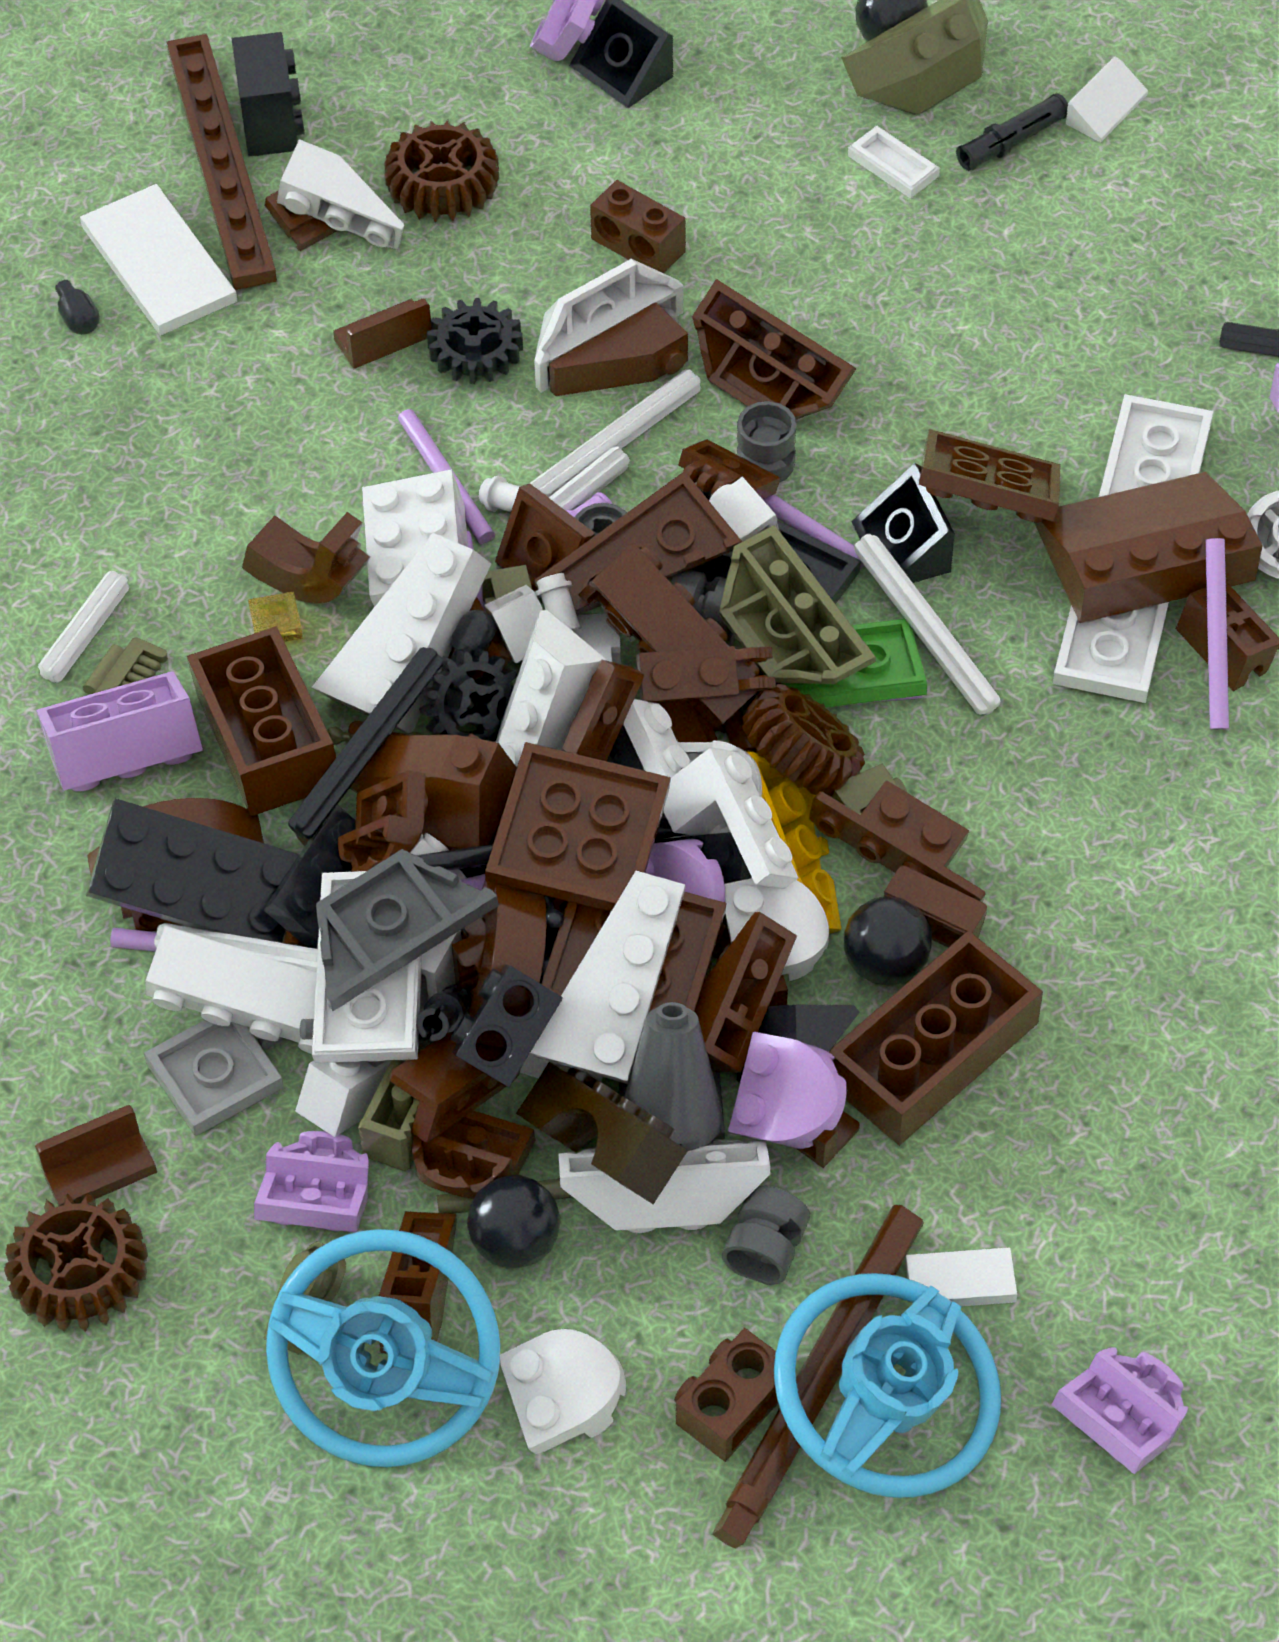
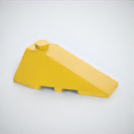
(791, 819)

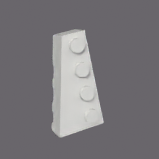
(412, 614)

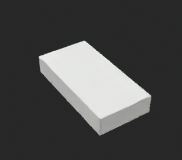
(893, 162)
(967, 1276)

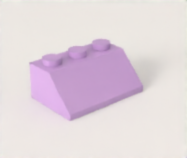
(120, 731)

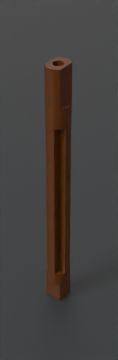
(815, 1381)

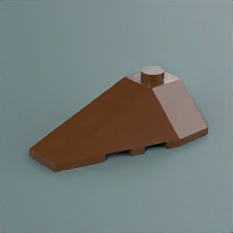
(463, 782)

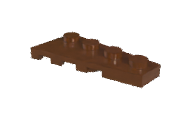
(671, 523)

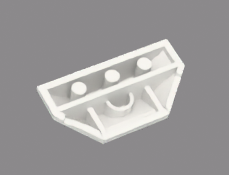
(599, 307)
(699, 1193)

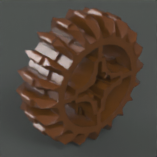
(442, 182)
(802, 740)
(88, 1283)

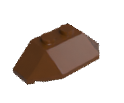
(763, 357)

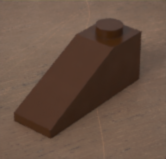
(623, 355)
(741, 990)
(415, 1280)

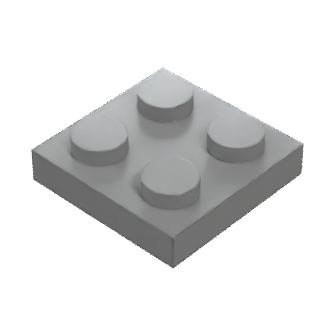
(213, 1073)

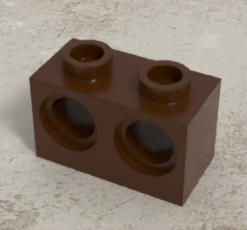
(638, 227)
(743, 1399)

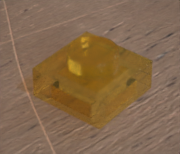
(277, 611)

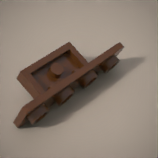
(897, 833)

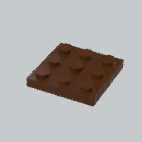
(990, 476)
(576, 826)
(684, 962)

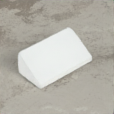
(1105, 100)

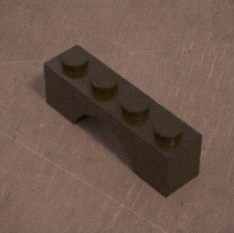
(630, 1142)

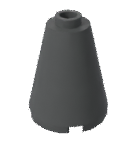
(675, 1076)

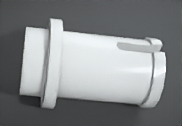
(497, 494)
(557, 599)

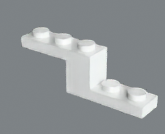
(708, 792)

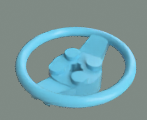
(415, 1362)
(881, 1398)

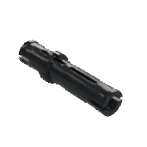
(1000, 138)

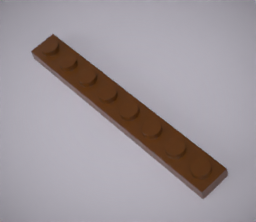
(221, 162)

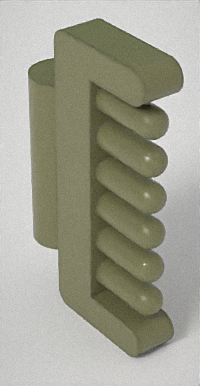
(119, 664)

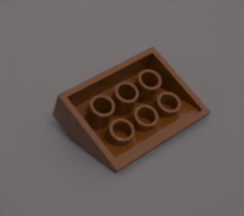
(1147, 545)

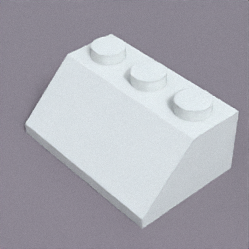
(547, 688)

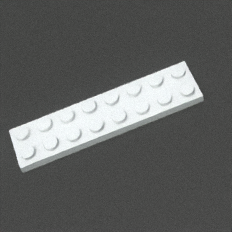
(1119, 652)

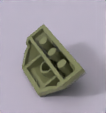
(922, 57)
(781, 605)

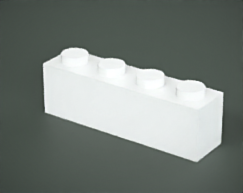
(231, 986)

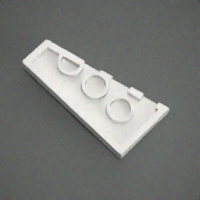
(615, 983)

